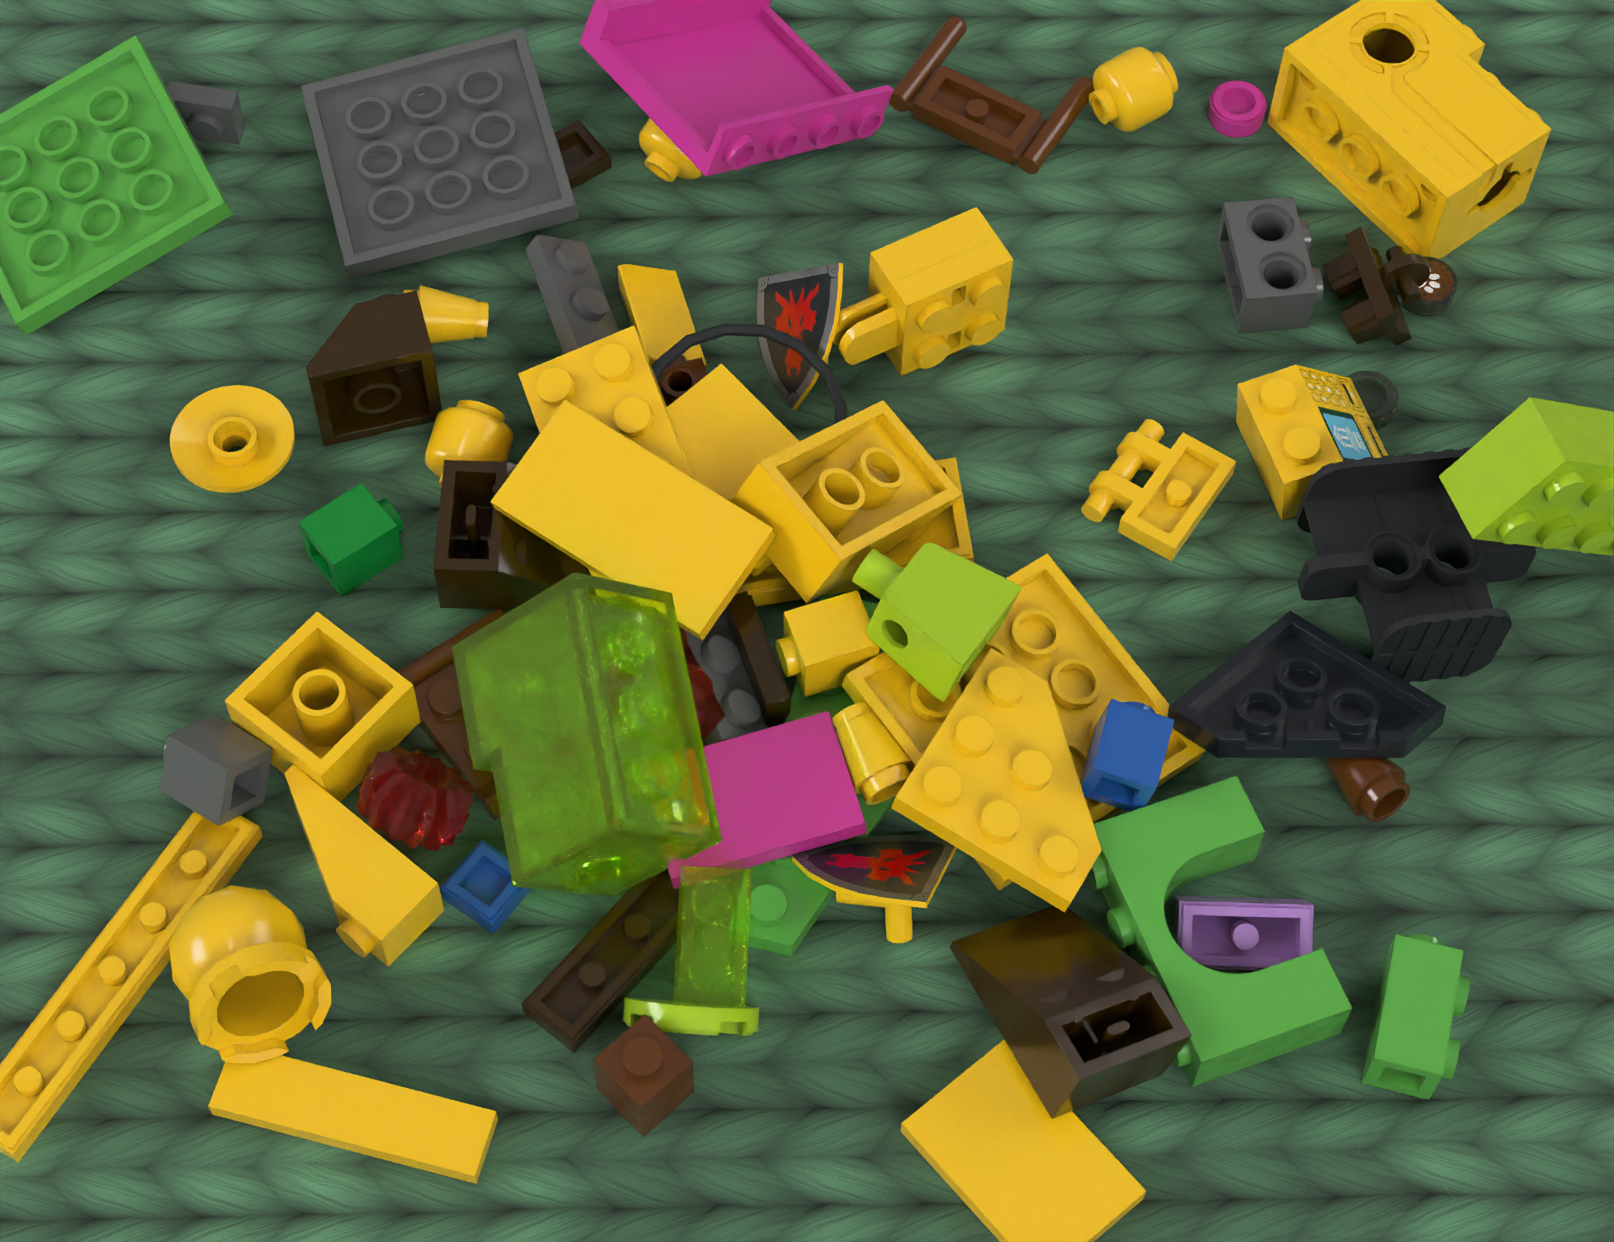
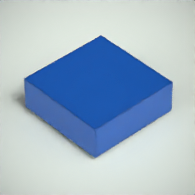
(483, 887)

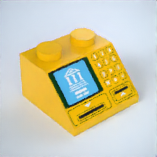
(1299, 424)

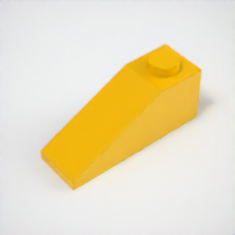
(373, 887)

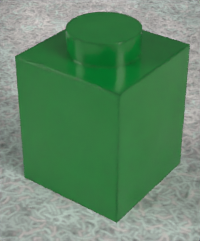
(353, 538)

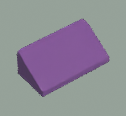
(1242, 930)

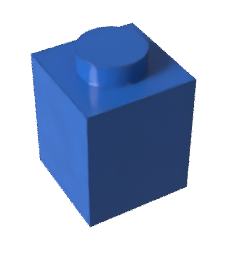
(1126, 755)

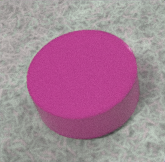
(1236, 109)

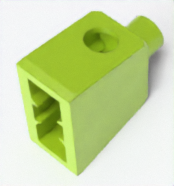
(934, 612)

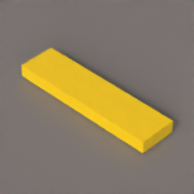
(357, 1115)

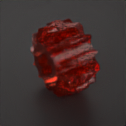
(414, 798)

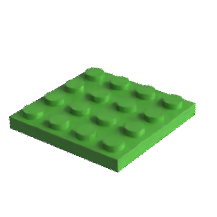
(96, 185)

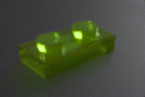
(712, 936)

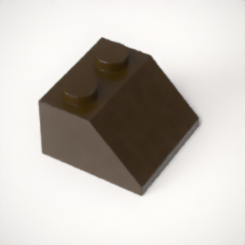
(375, 371)

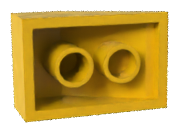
(842, 496)

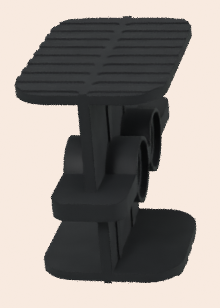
(1400, 518)

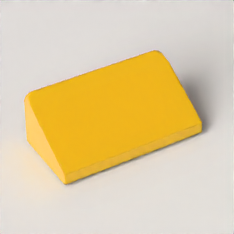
(656, 309)

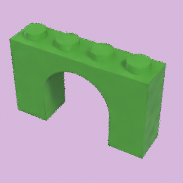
(1230, 1016)

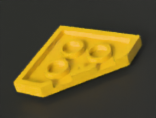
(1006, 784)

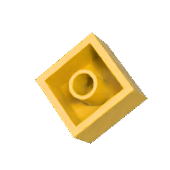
(325, 706)

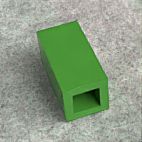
(1414, 1016)

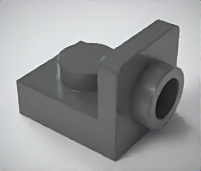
(209, 112)

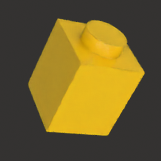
(825, 642)

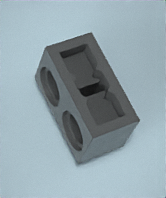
(1268, 265)

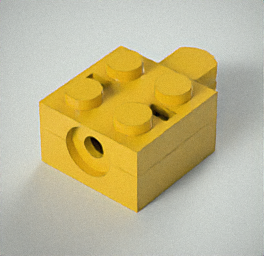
(930, 296)

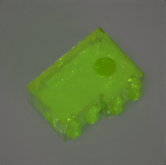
(588, 736)

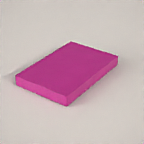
(778, 795)

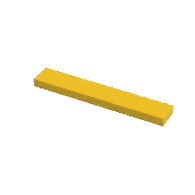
(113, 976)

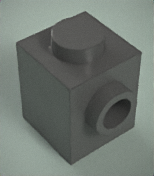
(215, 769)

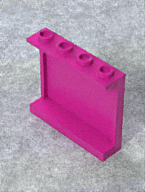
(728, 80)

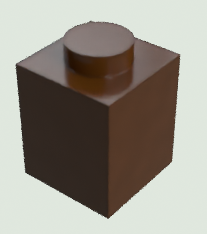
(644, 1075)

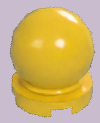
(247, 974)

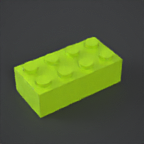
(1540, 479)

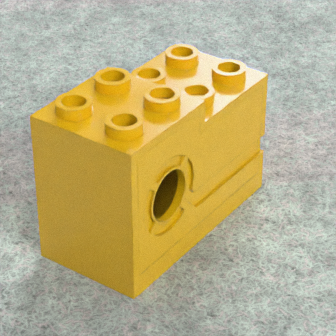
(1408, 122)

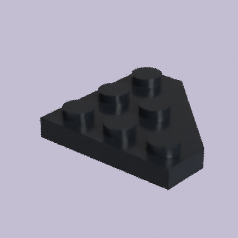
(1304, 698)

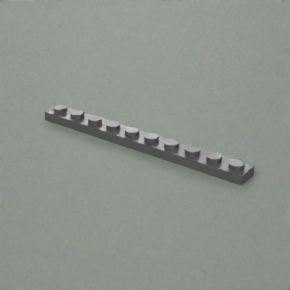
(580, 318)

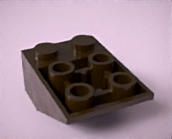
(483, 554)
(1071, 1007)

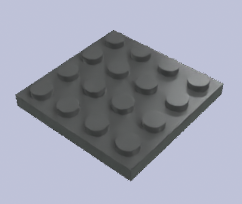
(438, 153)

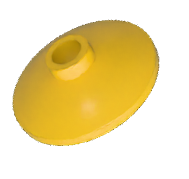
(226, 420)

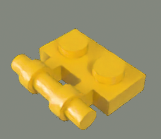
(1173, 498)

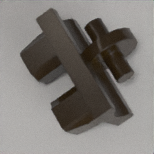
(1364, 268)

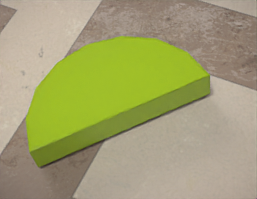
(692, 1018)

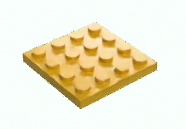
(1056, 638)

